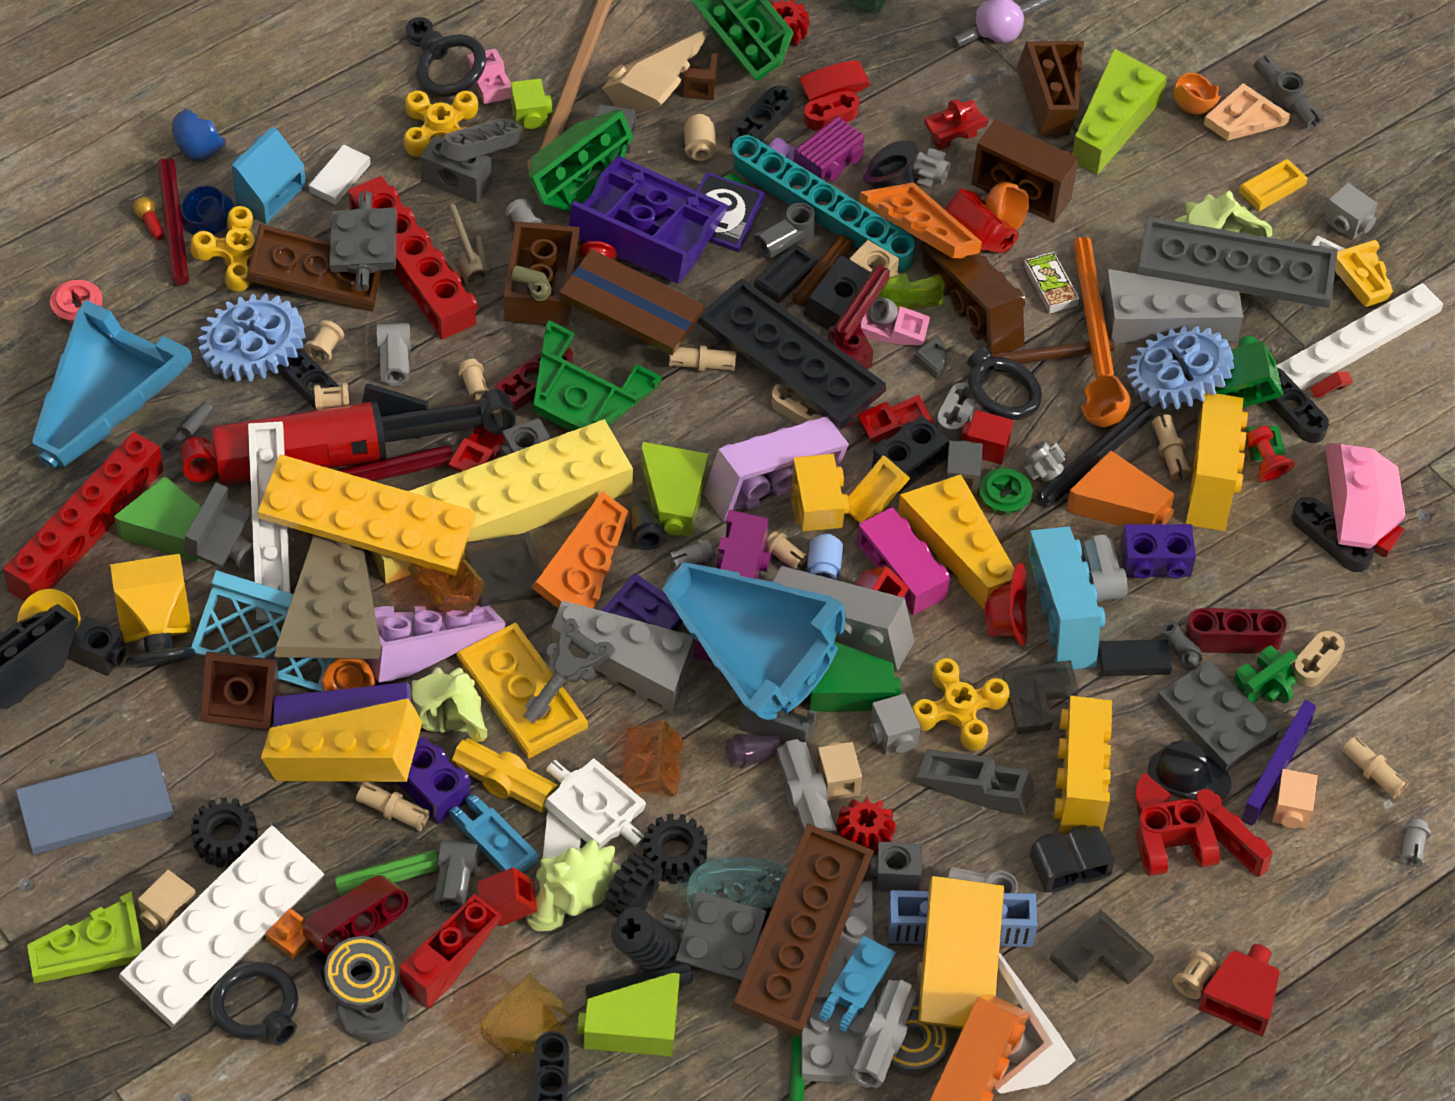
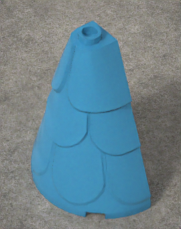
(101, 383)
(759, 634)

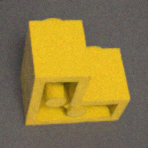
(817, 493)

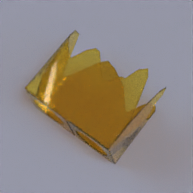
(521, 1018)

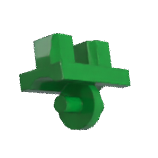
(1273, 681)

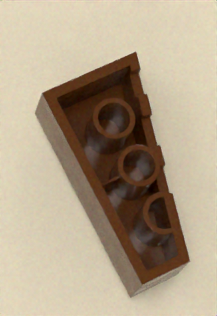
(982, 296)

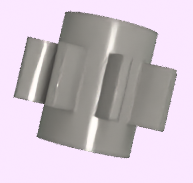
(931, 168)
(1044, 461)

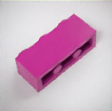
(891, 543)

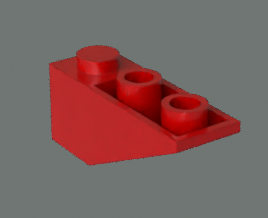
(448, 951)

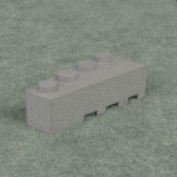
(1148, 305)
(873, 619)
(645, 655)

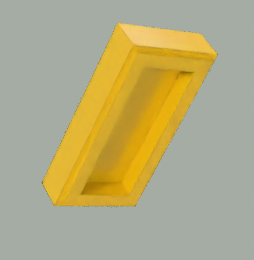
(1273, 184)
(876, 490)

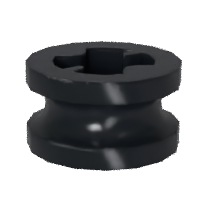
(417, 24)

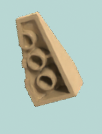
(653, 77)

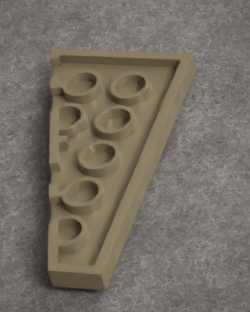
(331, 606)

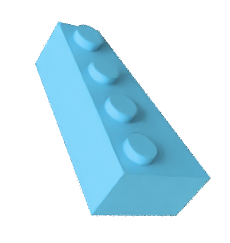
(1066, 596)

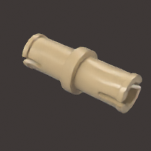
(703, 358)
(1171, 447)
(1375, 767)
(392, 805)

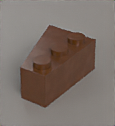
(1052, 83)

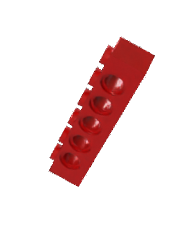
(421, 267)
(84, 517)

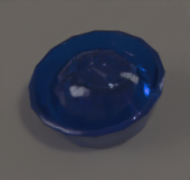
(205, 210)

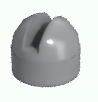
(883, 307)

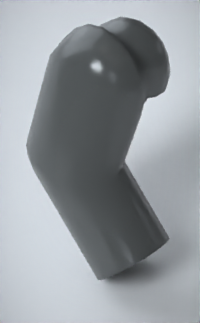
(1182, 645)

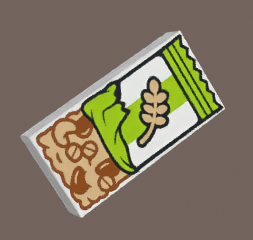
(1051, 282)

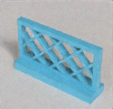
(255, 597)

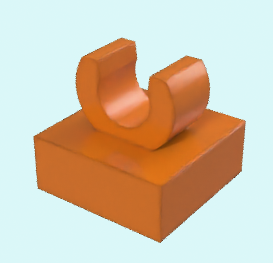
(287, 934)

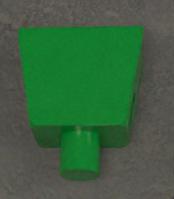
(1254, 373)

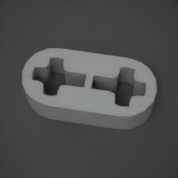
(952, 408)

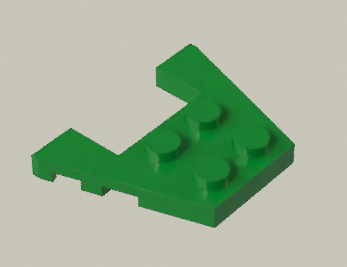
(577, 397)

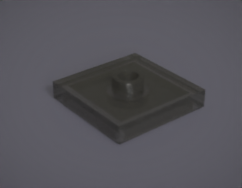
(506, 566)

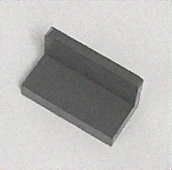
(216, 528)

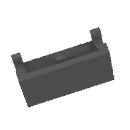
(786, 725)

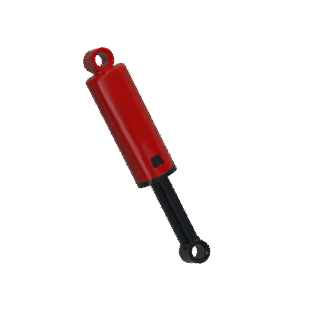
(339, 435)

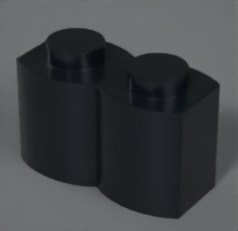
(1072, 858)

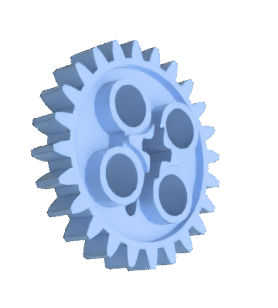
(251, 337)
(1161, 379)

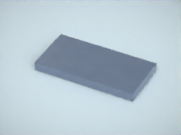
(94, 803)

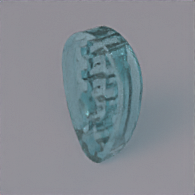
(743, 871)

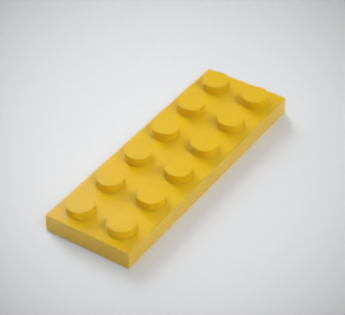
(367, 514)

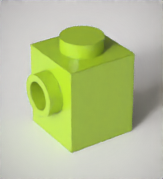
(530, 103)

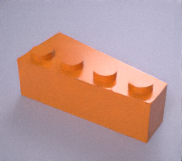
(982, 1051)

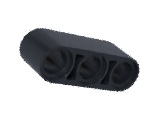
(551, 1070)

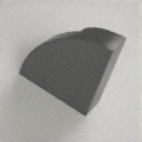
(932, 357)

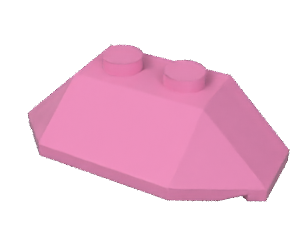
(1364, 494)

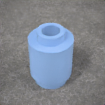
(825, 556)

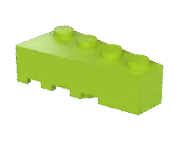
(1118, 108)

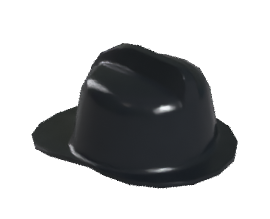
(892, 165)
(1186, 770)

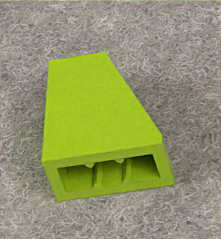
(674, 485)
(633, 1018)

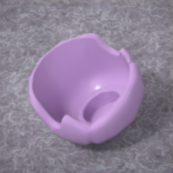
(1000, 20)

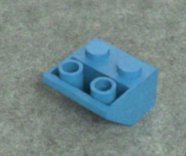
(267, 176)

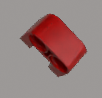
(972, 213)
(1174, 833)

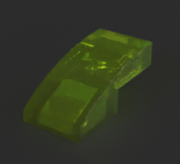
(914, 294)

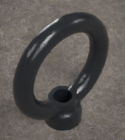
(436, 47)
(982, 364)
(276, 1025)

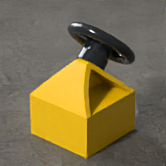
(152, 608)

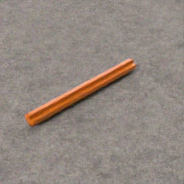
(1093, 307)

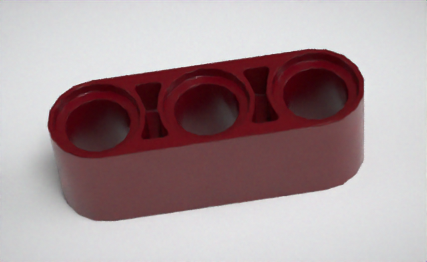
(1250, 628)
(356, 913)

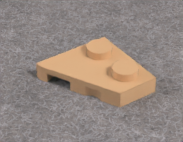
(1245, 114)

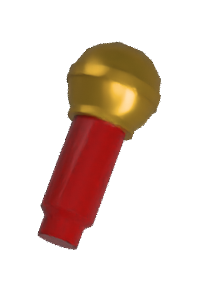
(145, 209)

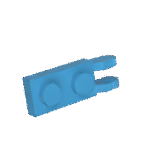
(494, 836)
(858, 981)

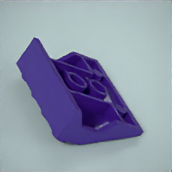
(648, 218)

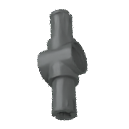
(1288, 91)

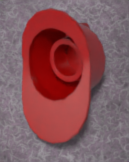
(1007, 608)

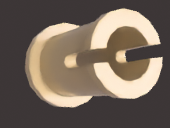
(471, 373)
(785, 550)

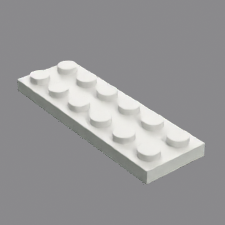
(220, 926)

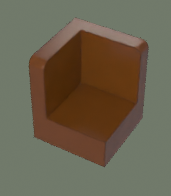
(701, 82)

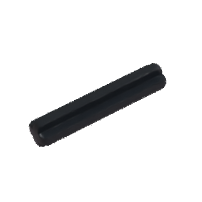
(606, 986)

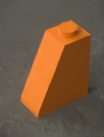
(1120, 495)

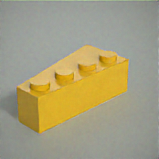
(1217, 461)
(959, 535)
(346, 746)
(1085, 764)

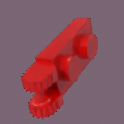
(1234, 836)

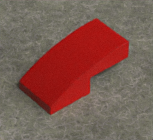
(835, 78)
(885, 421)
(476, 450)

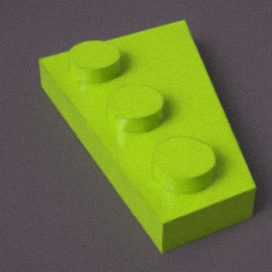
(94, 944)

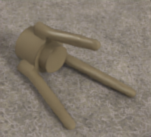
(471, 267)

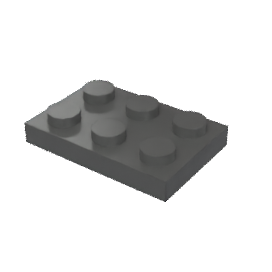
(1217, 715)

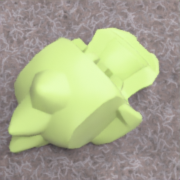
(1224, 214)
(449, 703)
(572, 884)

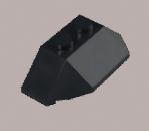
(34, 652)

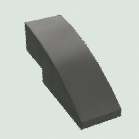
(977, 780)

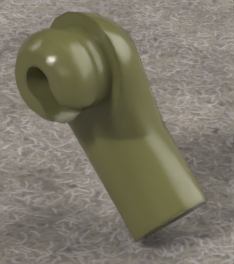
(535, 280)

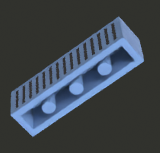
(909, 913)

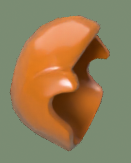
(1195, 94)
(1008, 203)
(1105, 401)
(347, 674)

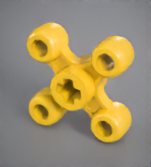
(438, 118)
(234, 248)
(961, 704)

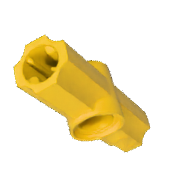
(503, 774)

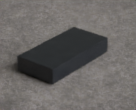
(785, 273)
(1135, 657)

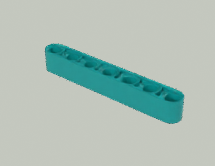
(815, 191)

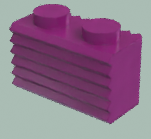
(830, 150)

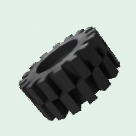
(220, 815)
(680, 831)
(632, 884)

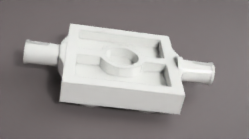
(595, 803)

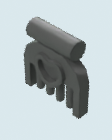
(189, 425)

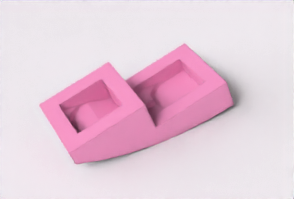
(493, 83)
(906, 329)

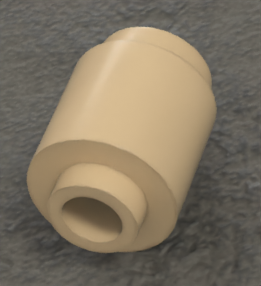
(699, 137)

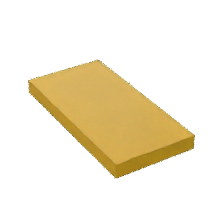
(507, 675)
(959, 949)

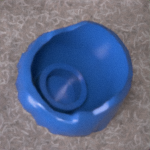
(196, 136)

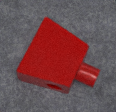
(1243, 990)

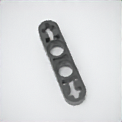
(481, 139)

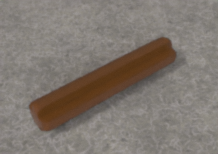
(840, 246)

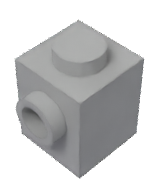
(1351, 212)
(894, 725)

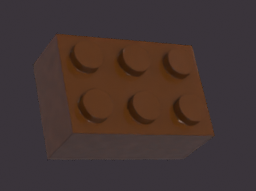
(1030, 163)
(549, 251)

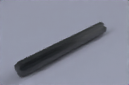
(1091, 456)

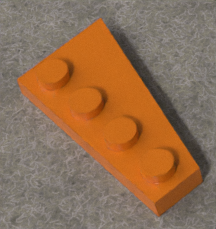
(922, 217)
(585, 556)

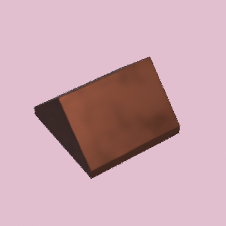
(239, 690)

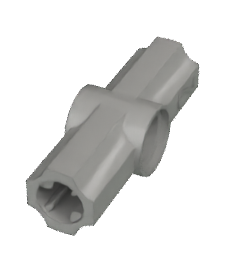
(804, 787)
(883, 1034)

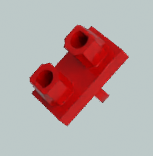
(955, 122)

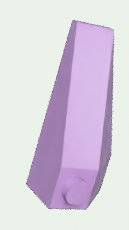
(425, 637)

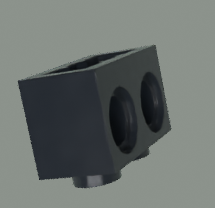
(914, 449)

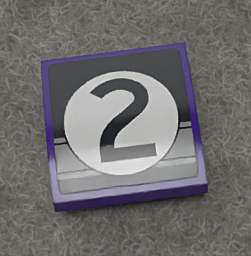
(742, 208)

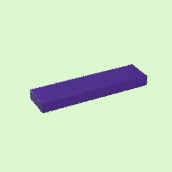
(313, 705)
(1279, 761)

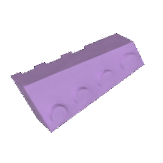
(765, 463)

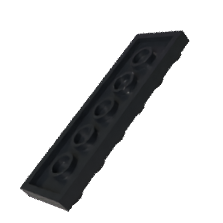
(791, 353)

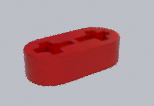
(829, 108)

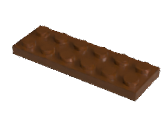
(803, 930)

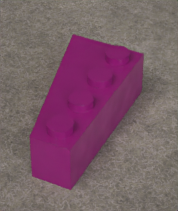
(741, 552)

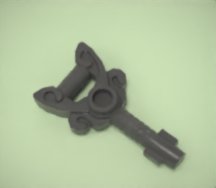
(567, 667)

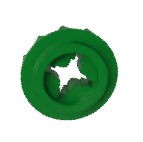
(997, 481)

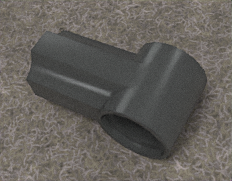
(791, 229)
(455, 867)

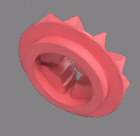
(62, 299)

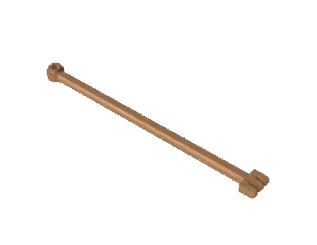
(576, 73)

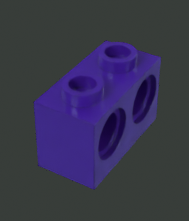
(1158, 547)
(425, 783)

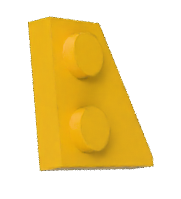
(1364, 273)

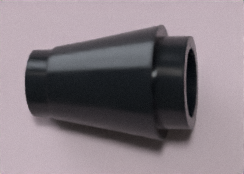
(645, 526)

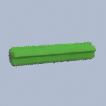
(394, 870)

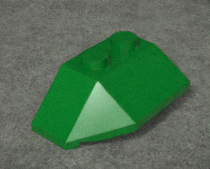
(748, 32)
(574, 160)

